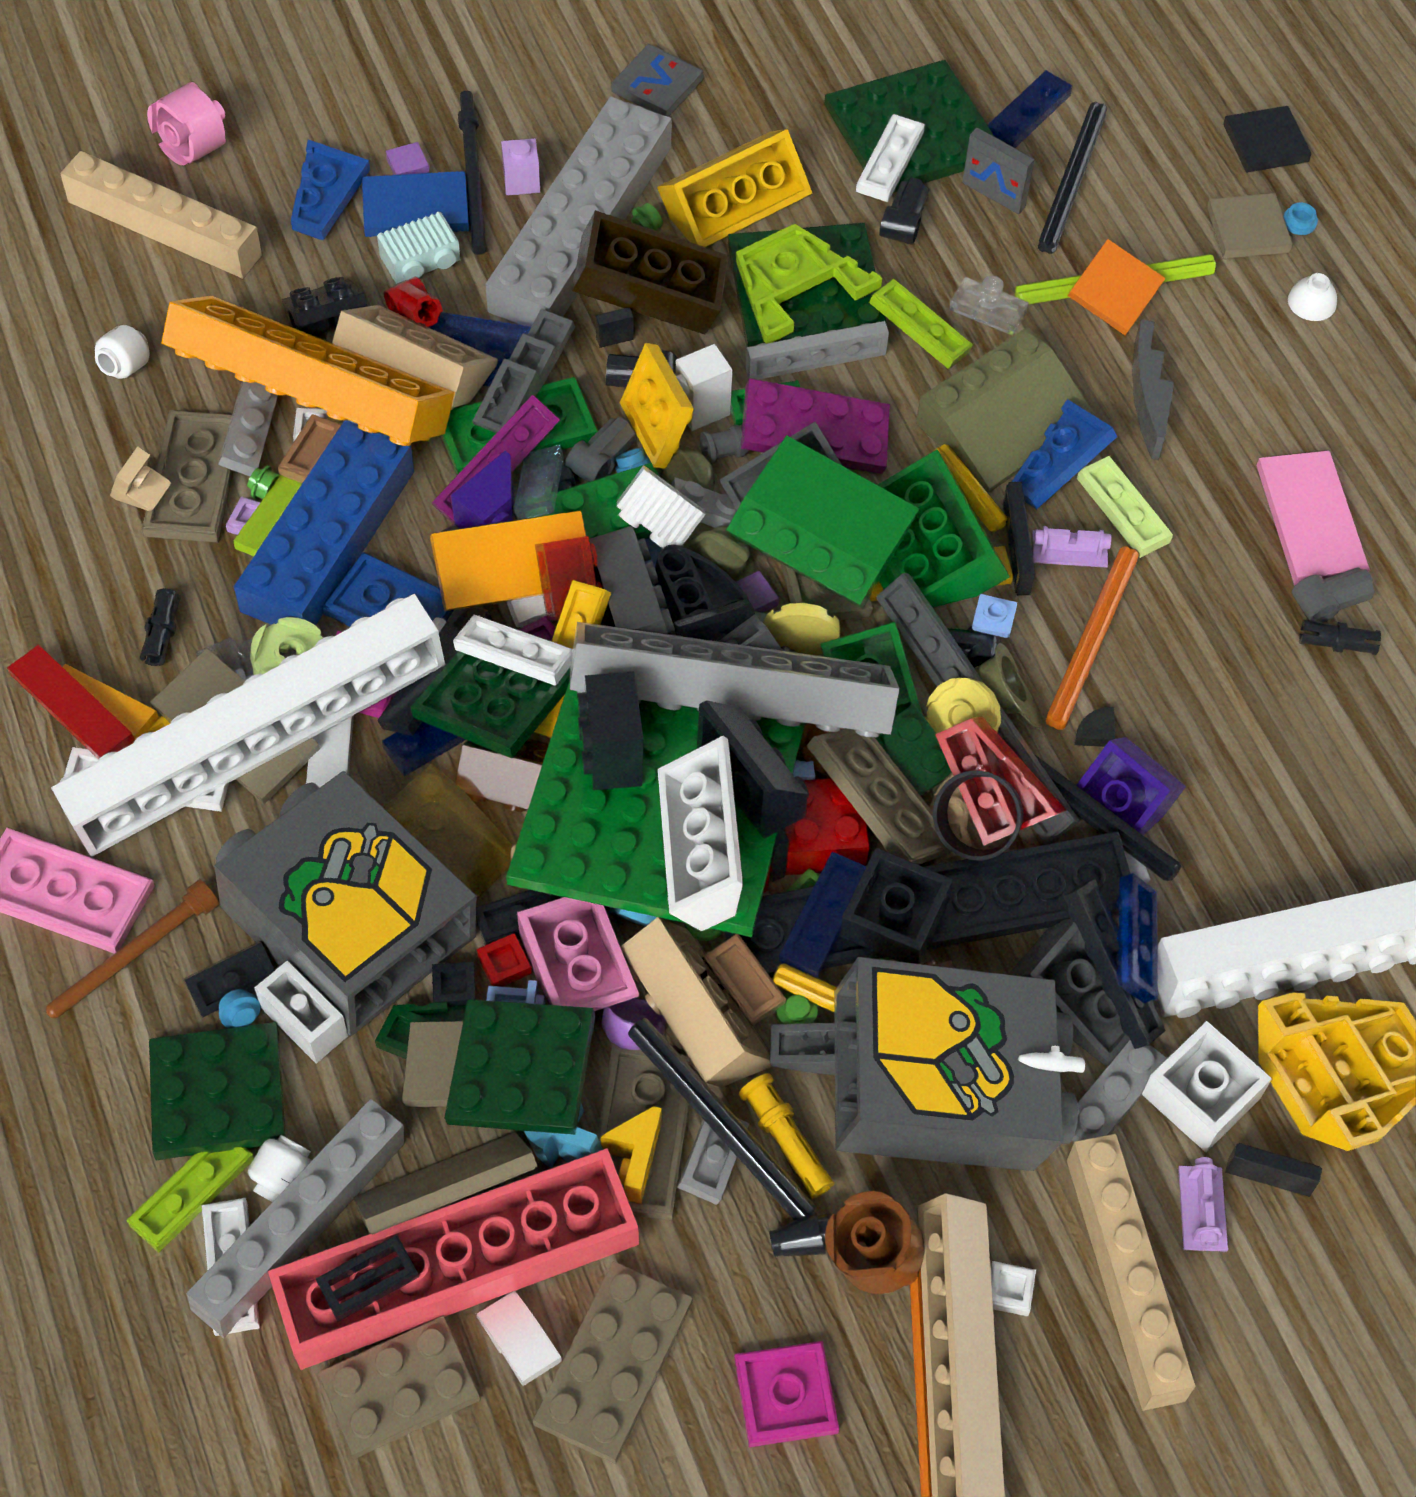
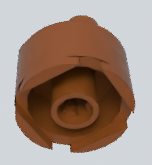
(870, 1263)

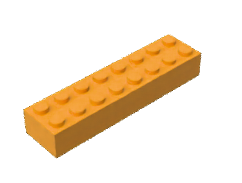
(308, 369)

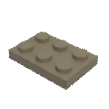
(398, 1387)

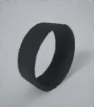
(942, 826)

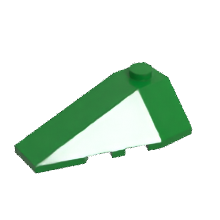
(880, 647)

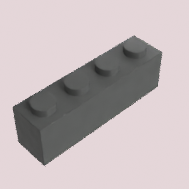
(630, 580)

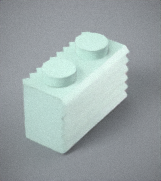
(418, 247)

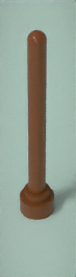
(196, 901)

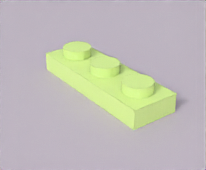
(1124, 506)

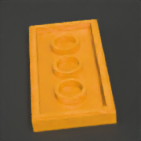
(496, 559)

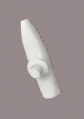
(1053, 1061)

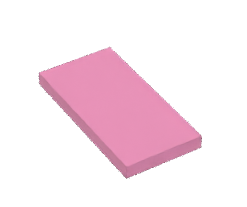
(1311, 515)
(69, 891)

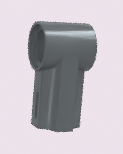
(597, 456)
(1324, 598)

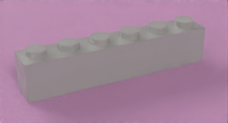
(296, 1217)

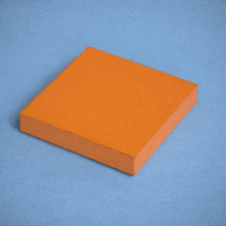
(1116, 287)

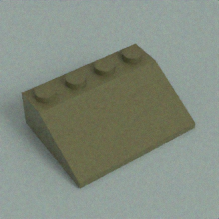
(1000, 407)

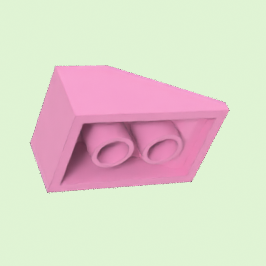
(576, 954)

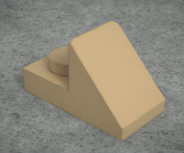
(139, 483)

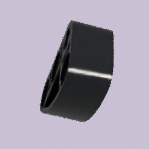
(695, 580)

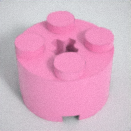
(187, 124)

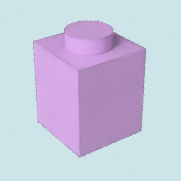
(520, 166)

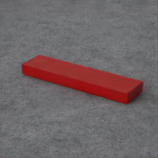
(70, 703)

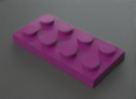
(851, 425)

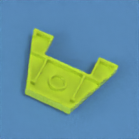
(790, 265)

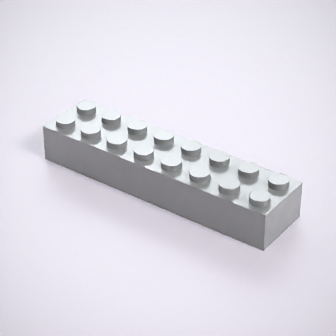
(601, 175)
(756, 679)

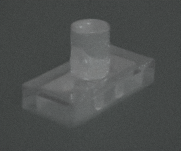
(989, 304)

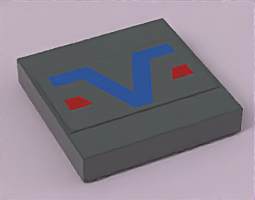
(657, 81)
(998, 170)

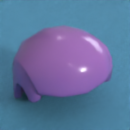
(623, 1015)

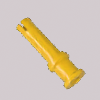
(777, 1119)

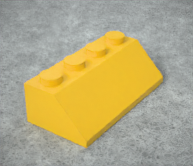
(736, 188)

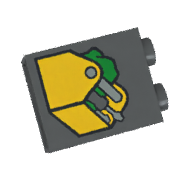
(345, 898)
(936, 1066)

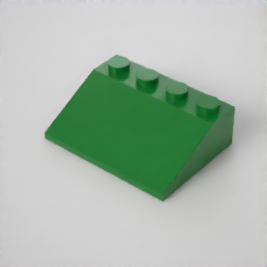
(823, 521)
(945, 543)

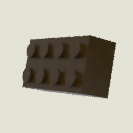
(650, 272)

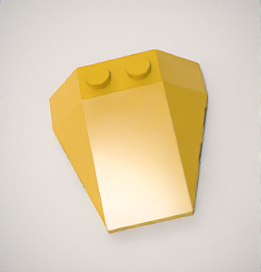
(1340, 1065)

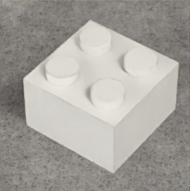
(1206, 1086)

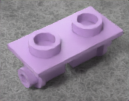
(1069, 548)
(1203, 1206)

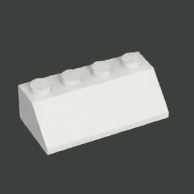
(701, 836)

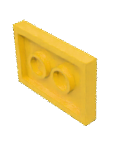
(656, 406)

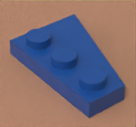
(325, 188)
(1066, 450)

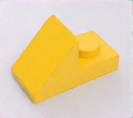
(637, 1143)

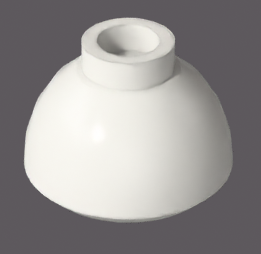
(1313, 298)

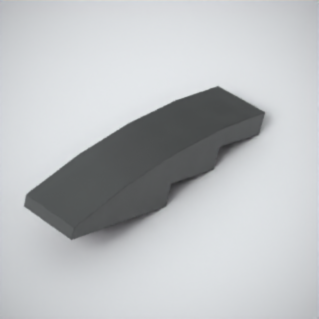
(525, 370)
(1150, 392)
(803, 1047)

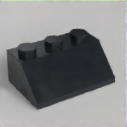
(759, 773)

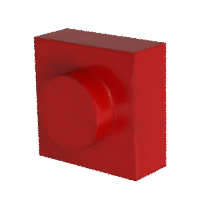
(504, 961)

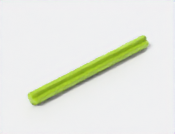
(1172, 270)

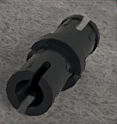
(160, 627)
(1340, 637)

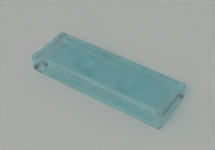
(539, 483)

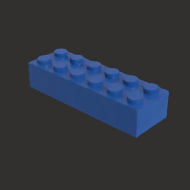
(325, 526)

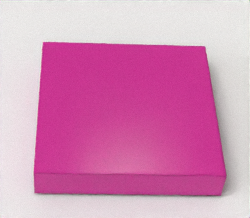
(786, 1394)

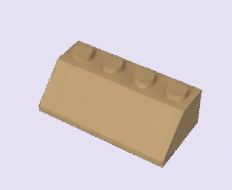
(414, 350)
(698, 1011)

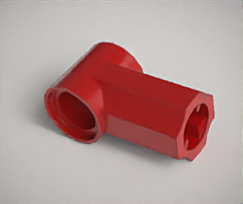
(413, 301)

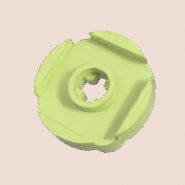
(280, 637)

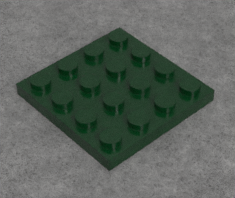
(920, 94)
(822, 306)

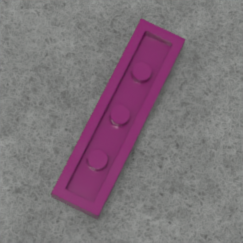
(516, 437)

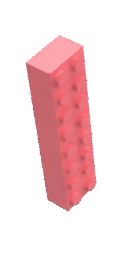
(463, 1256)

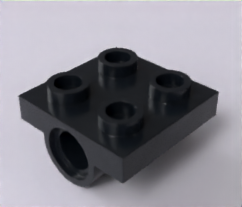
(312, 308)

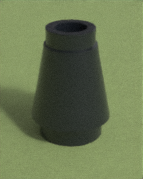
(801, 1236)

